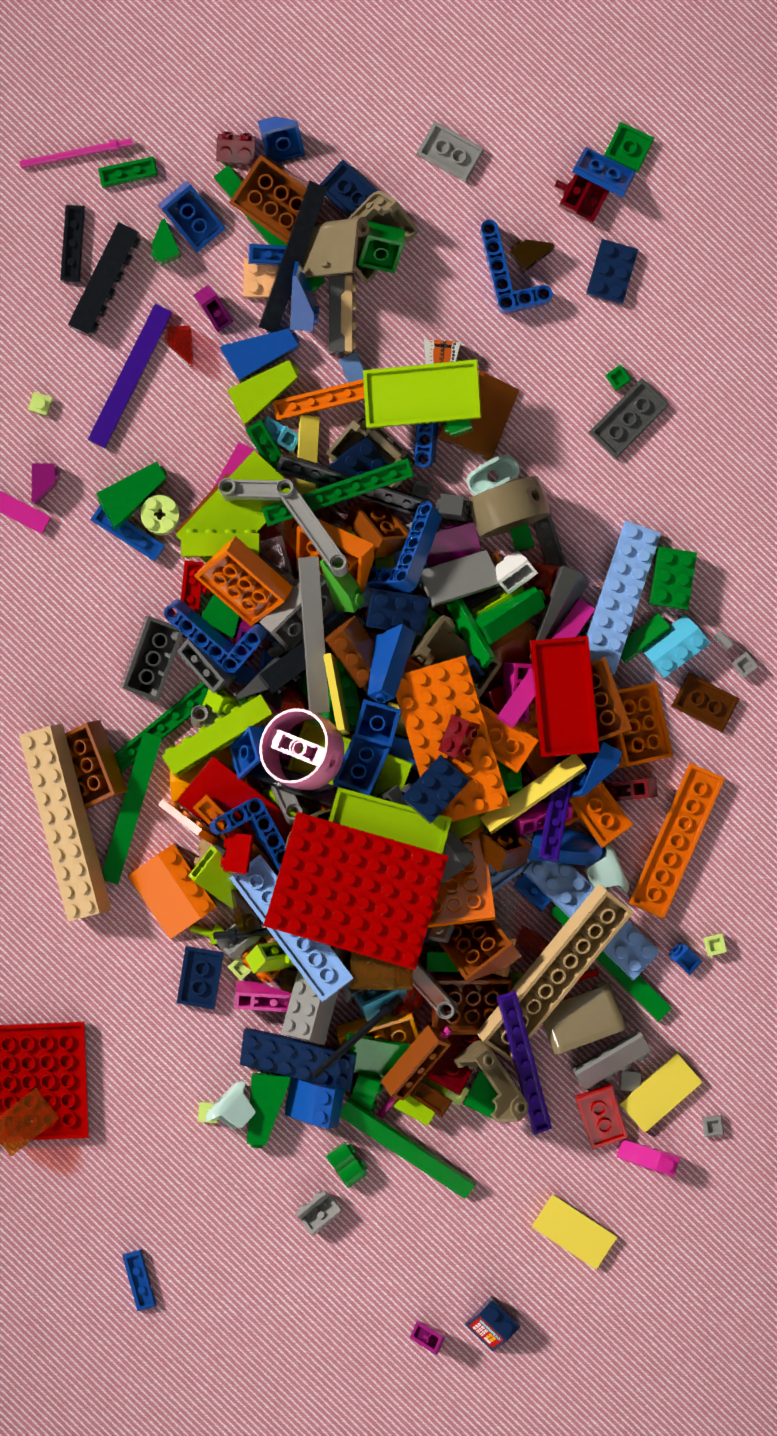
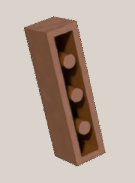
(415, 1062)

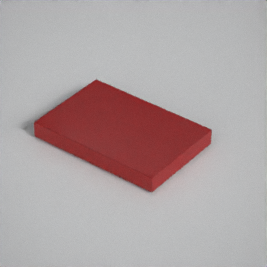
(601, 1116)

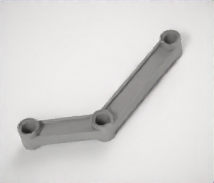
(297, 507)
(286, 800)
(433, 992)

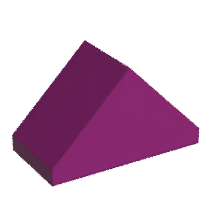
(428, 1337)

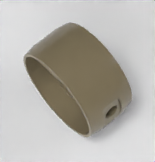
(509, 506)

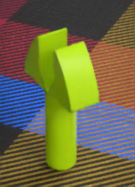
(206, 932)

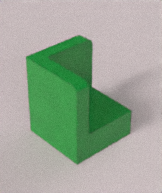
(522, 538)

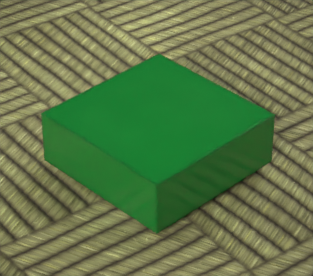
(618, 378)

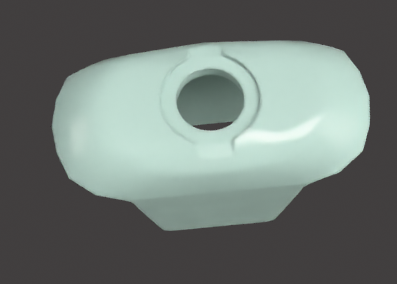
(504, 465)
(608, 871)
(232, 1107)

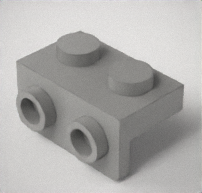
(236, 948)
(318, 1212)

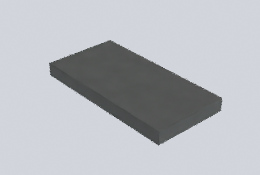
(628, 418)

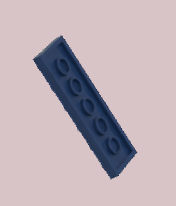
(295, 1058)

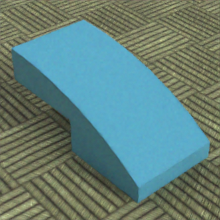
(281, 434)

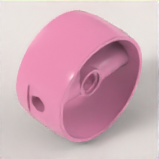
(277, 740)

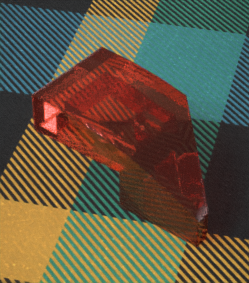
(411, 1003)

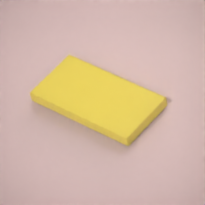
(336, 694)
(660, 1092)
(574, 1231)

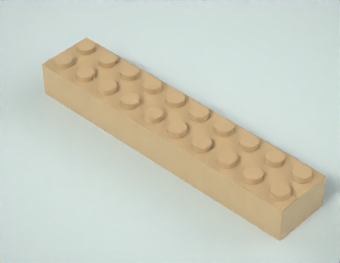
(65, 822)
(560, 965)

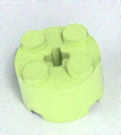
(153, 507)

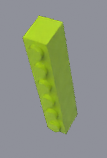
(217, 736)

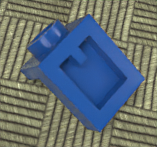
(685, 958)

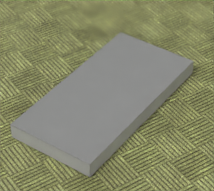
(459, 578)

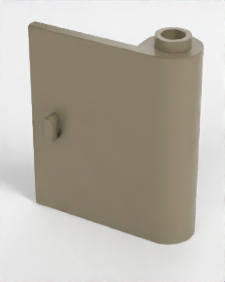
(333, 247)

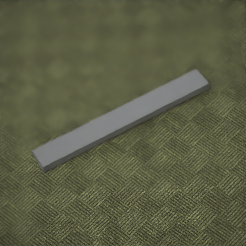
(313, 634)

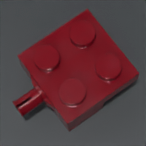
(582, 197)

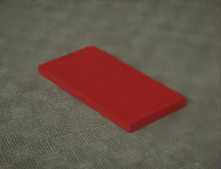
(564, 696)
(228, 792)

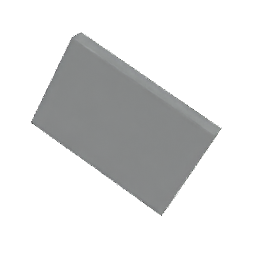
(450, 151)

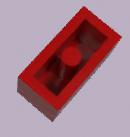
(237, 853)

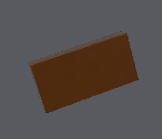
(431, 1098)

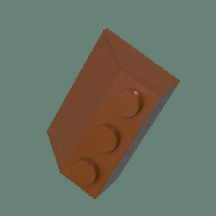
(377, 526)
(353, 649)

